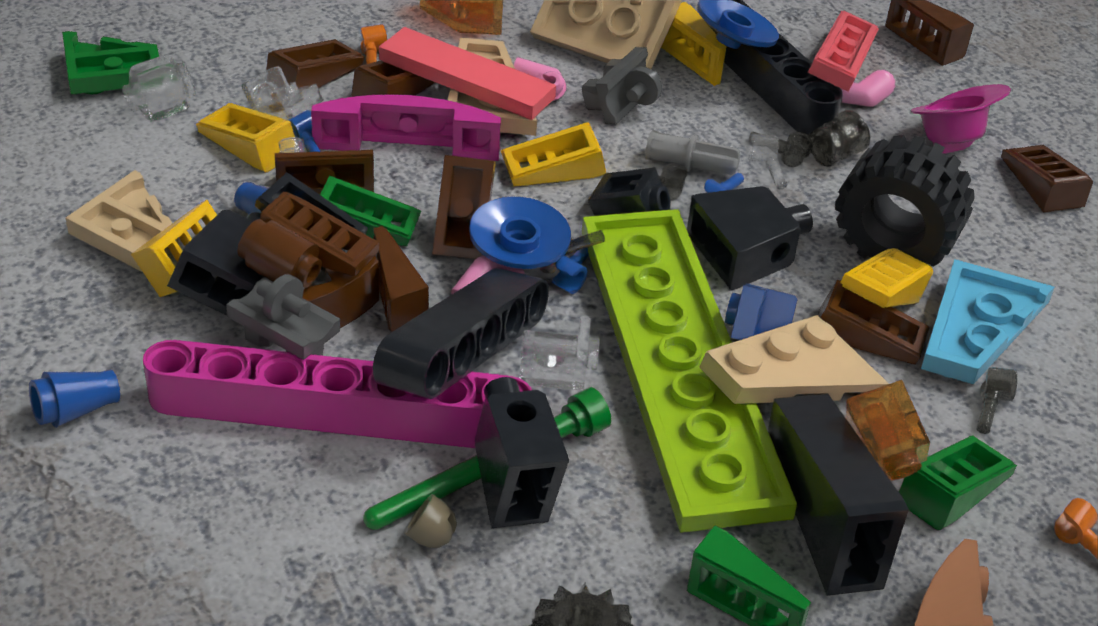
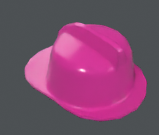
(961, 116)

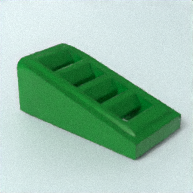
(372, 209)
(951, 486)
(742, 584)

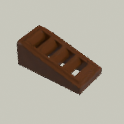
(951, 35)
(315, 62)
(386, 79)
(1048, 177)
(325, 231)
(400, 285)
(871, 327)

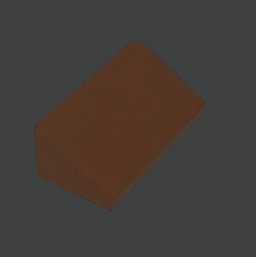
(316, 167)

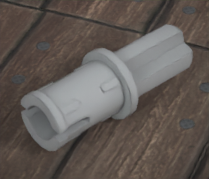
(692, 153)

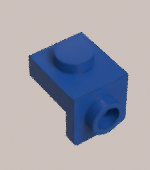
(759, 311)

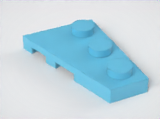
(980, 319)

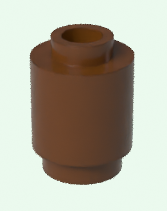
(278, 251)

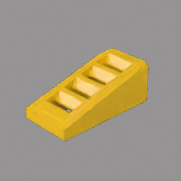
(695, 44)
(251, 139)
(567, 157)
(152, 256)
(889, 279)

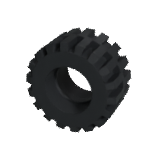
(918, 175)

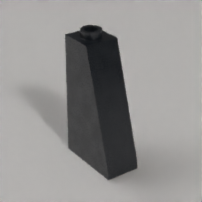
(841, 494)

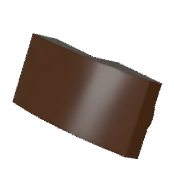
(347, 295)

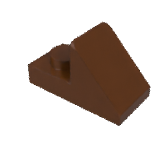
(464, 188)

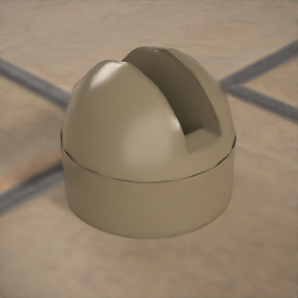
(432, 523)

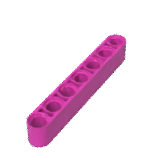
(307, 393)

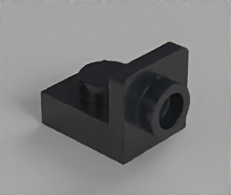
(629, 193)

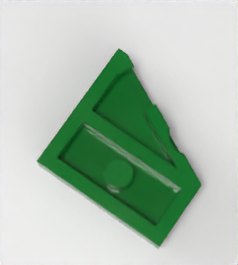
(102, 66)

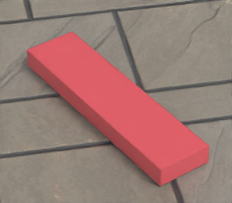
(844, 50)
(468, 73)

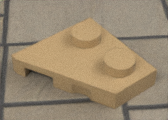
(120, 219)

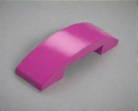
(406, 120)

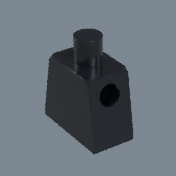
(746, 232)
(210, 263)
(518, 454)

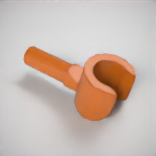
(372, 37)
(1076, 525)

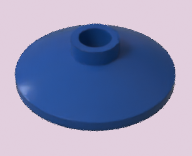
(737, 24)
(520, 232)

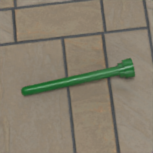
(583, 414)

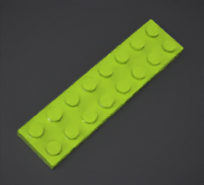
(665, 319)

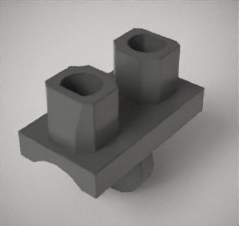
(623, 86)
(281, 316)

